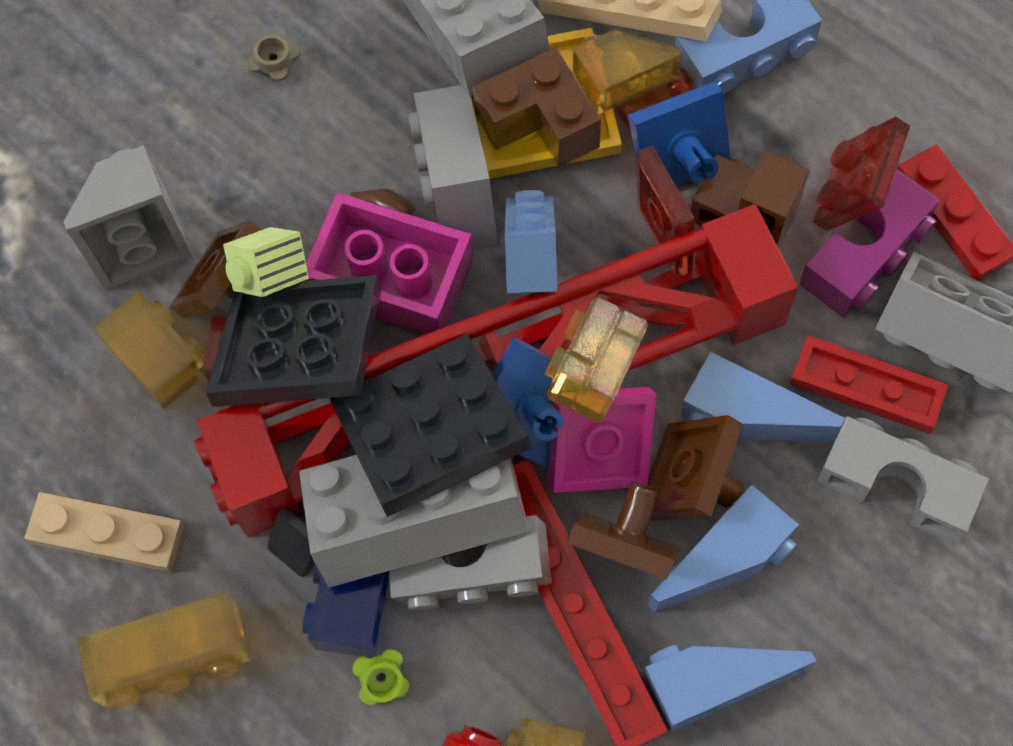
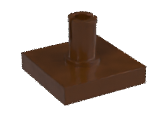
(209, 277)
(694, 467)
(627, 538)

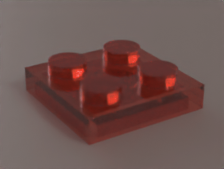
(861, 174)

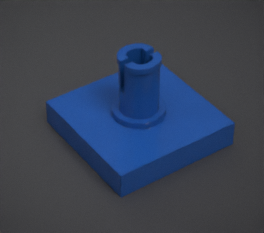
(685, 133)
(525, 386)

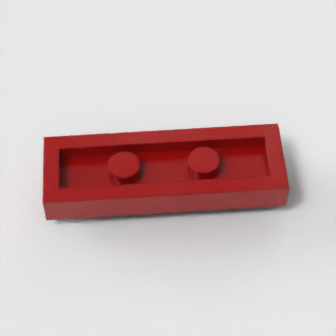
(960, 214)
(869, 384)

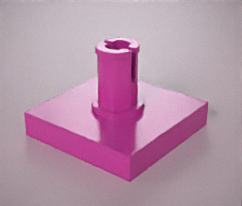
(605, 452)

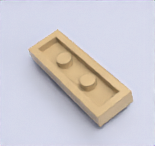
(104, 532)

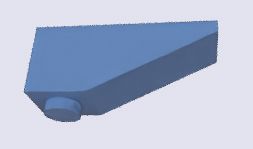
(757, 403)
(732, 551)
(709, 678)

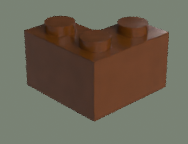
(539, 98)
(773, 187)

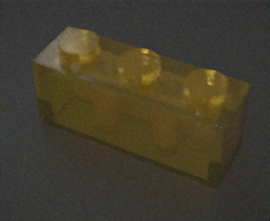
(163, 651)

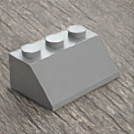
(126, 220)
(952, 321)

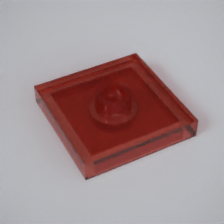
(662, 205)

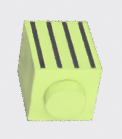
(265, 261)

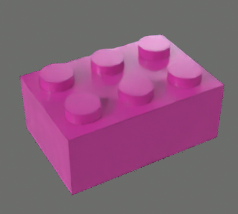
(414, 259)

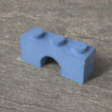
(782, 32)
(530, 243)

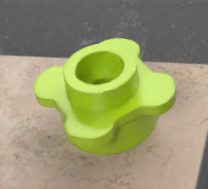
(380, 691)

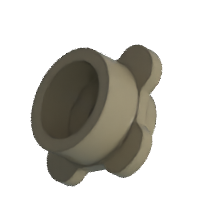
(270, 46)

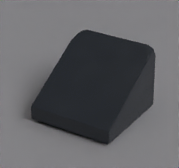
(291, 543)

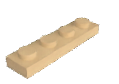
(670, 17)

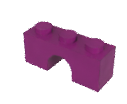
(847, 272)

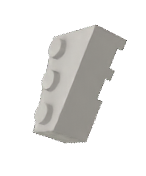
(454, 162)

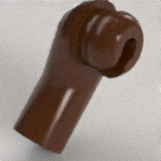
(386, 198)

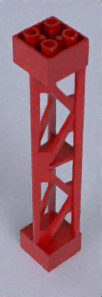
(734, 259)

